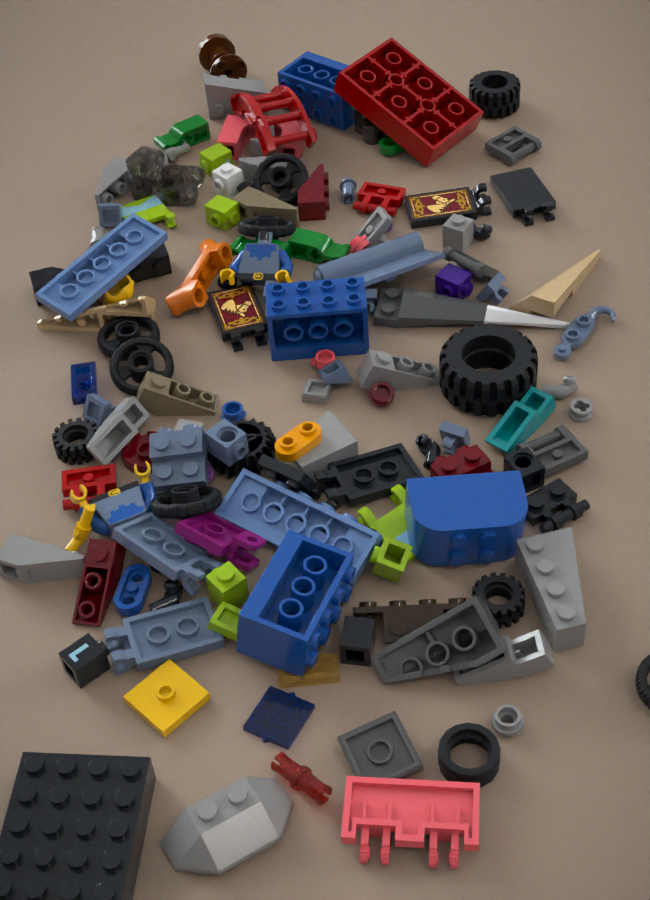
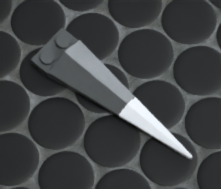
(422, 308)

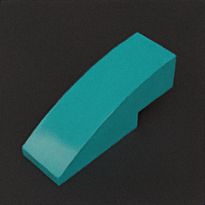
(521, 420)

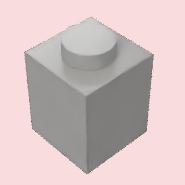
(458, 232)

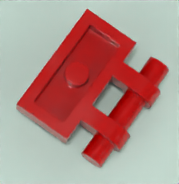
(381, 194)
(96, 480)

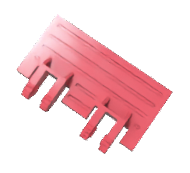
(411, 811)

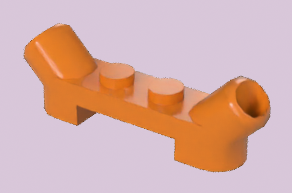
(193, 289)

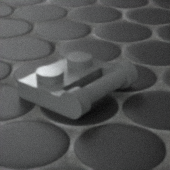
(510, 140)
(469, 263)
(559, 454)

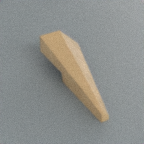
(552, 295)
(95, 318)

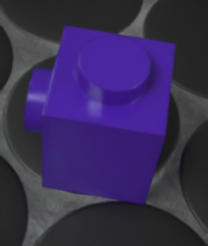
(453, 282)

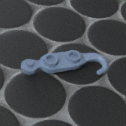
(579, 331)

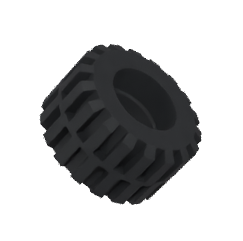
(495, 93)

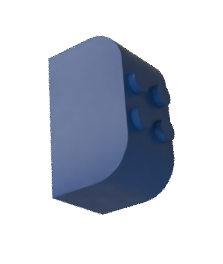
(465, 517)

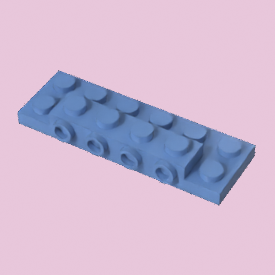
(101, 267)
(273, 509)

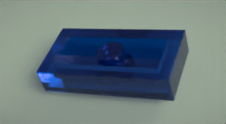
(83, 381)

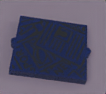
(279, 717)

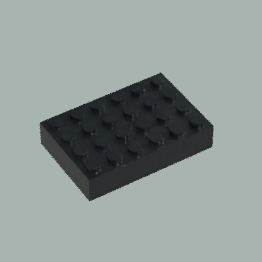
(75, 827)

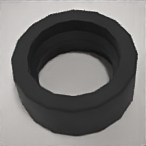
(472, 734)

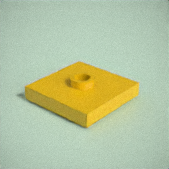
(167, 698)

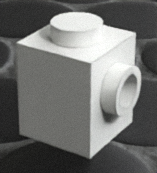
(226, 180)

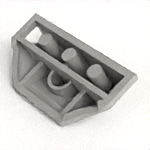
(228, 826)

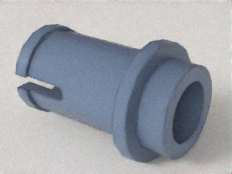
(348, 189)

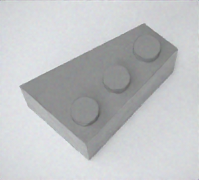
(220, 88)

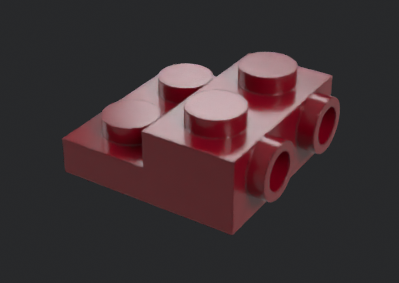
(465, 461)

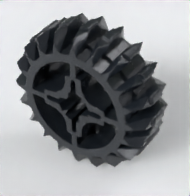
(260, 442)

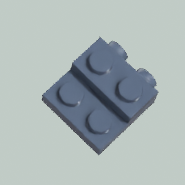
(178, 457)

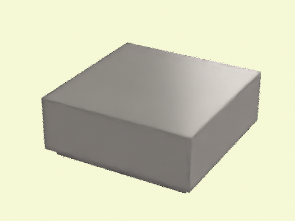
(316, 391)

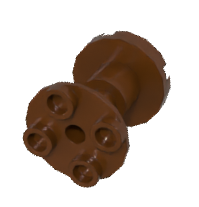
(219, 57)

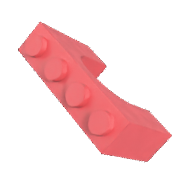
(238, 132)

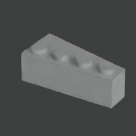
(553, 582)

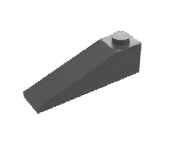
(449, 643)

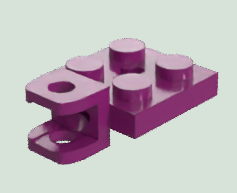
(222, 538)

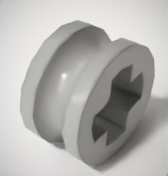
(578, 415)

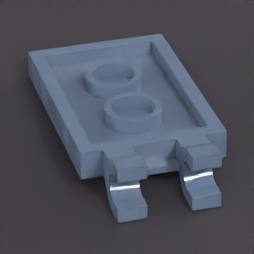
(166, 551)
(163, 635)

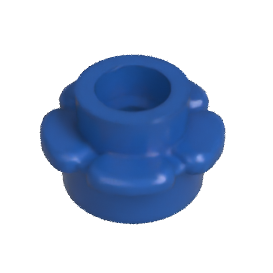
(233, 410)

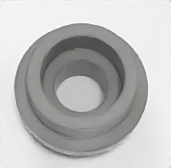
(507, 713)

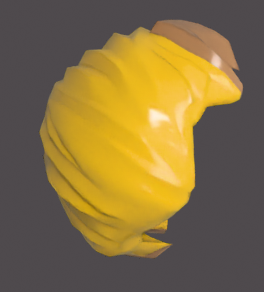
(119, 292)

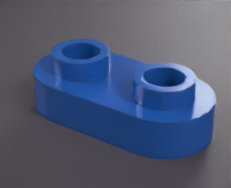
(129, 595)

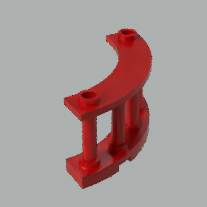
(280, 97)

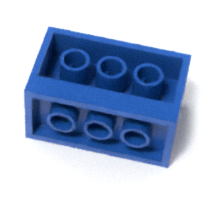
(313, 82)
(317, 317)
(295, 604)

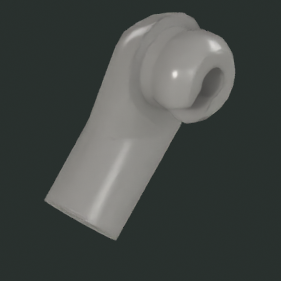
(568, 387)

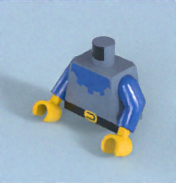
(259, 263)
(119, 504)

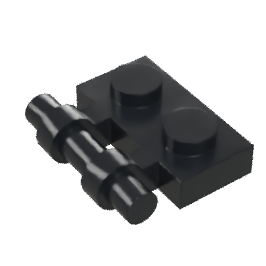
(290, 476)
(551, 499)

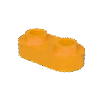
(298, 441)

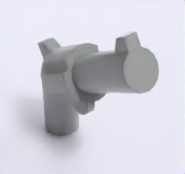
(172, 153)

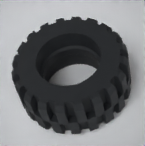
(487, 348)

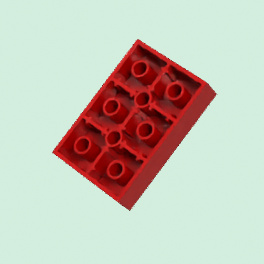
(408, 101)

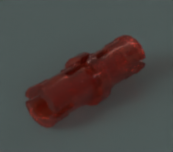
(301, 778)

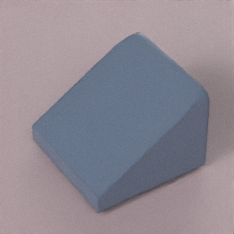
(335, 373)

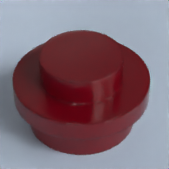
(381, 394)

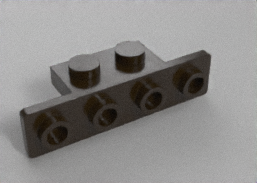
(403, 619)

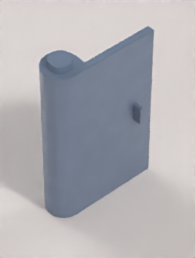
(380, 261)

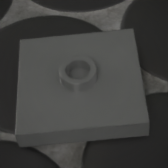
(381, 749)

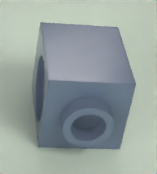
(227, 442)

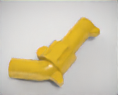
(82, 528)

